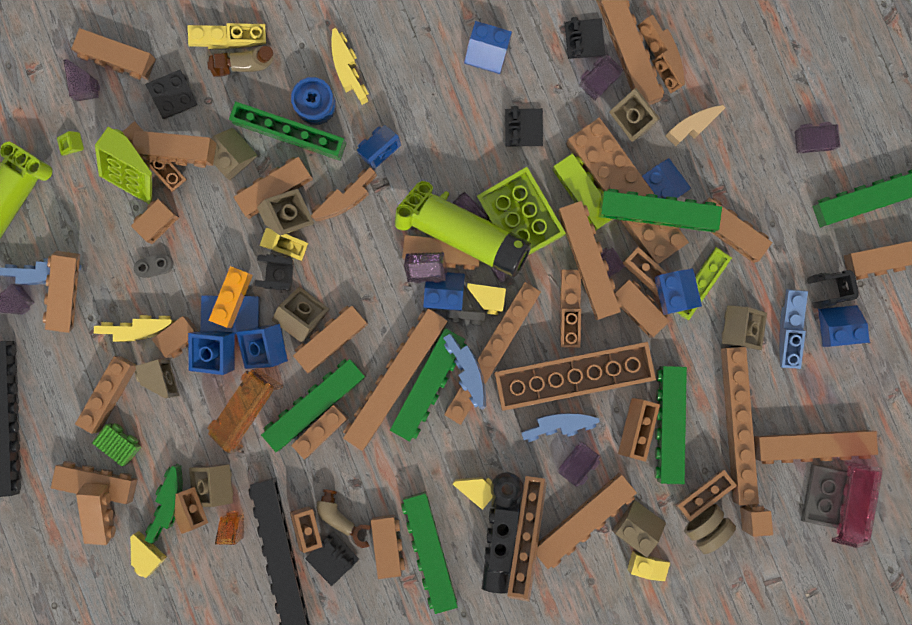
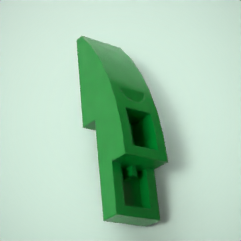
(166, 497)

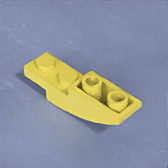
(227, 36)
(344, 62)
(138, 330)

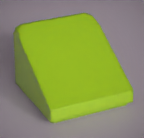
(70, 143)

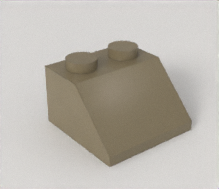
(634, 115)
(232, 153)
(285, 212)
(300, 314)
(744, 327)
(158, 378)
(212, 484)
(640, 528)

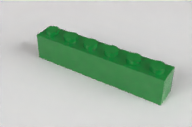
(287, 131)
(863, 199)
(660, 211)
(425, 389)
(311, 407)
(671, 425)
(430, 553)

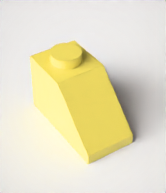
(283, 244)
(488, 297)
(475, 489)
(144, 555)
(648, 568)

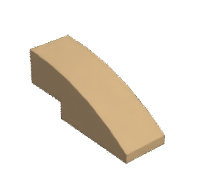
(693, 124)

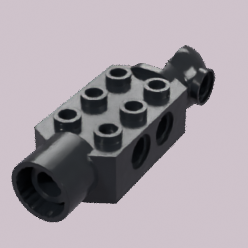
(505, 511)

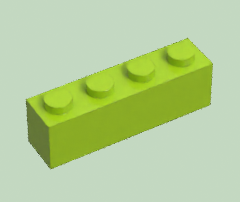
(581, 187)

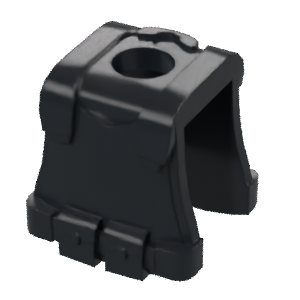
(274, 263)
(845, 294)

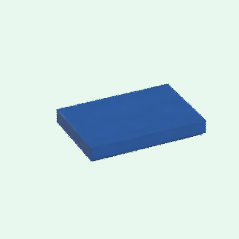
(246, 318)

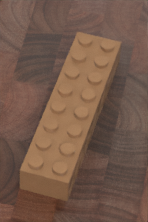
(614, 170)
(574, 376)

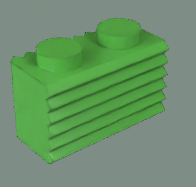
(117, 444)

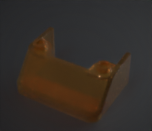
(242, 409)

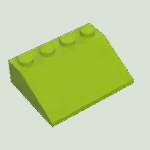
(122, 165)
(522, 209)

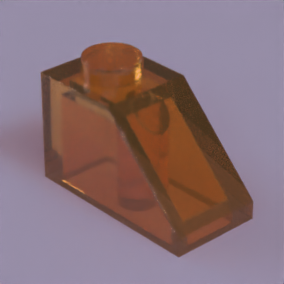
(230, 529)

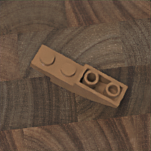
(667, 59)
(168, 172)
(339, 203)
(570, 309)

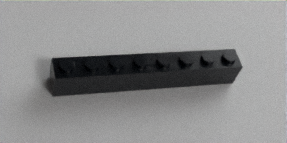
(9, 427)
(279, 552)

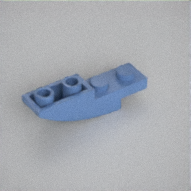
(30, 274)
(791, 329)
(472, 377)
(567, 422)

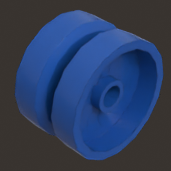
(309, 90)

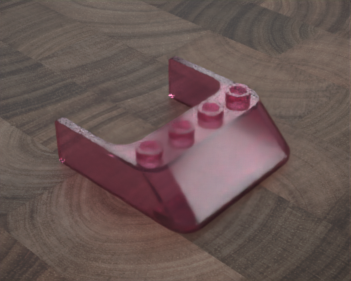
(859, 505)

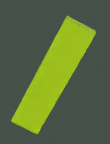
(708, 276)

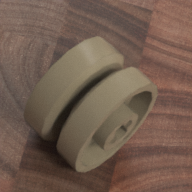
(710, 529)

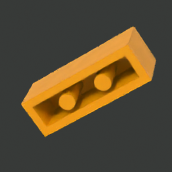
(230, 297)

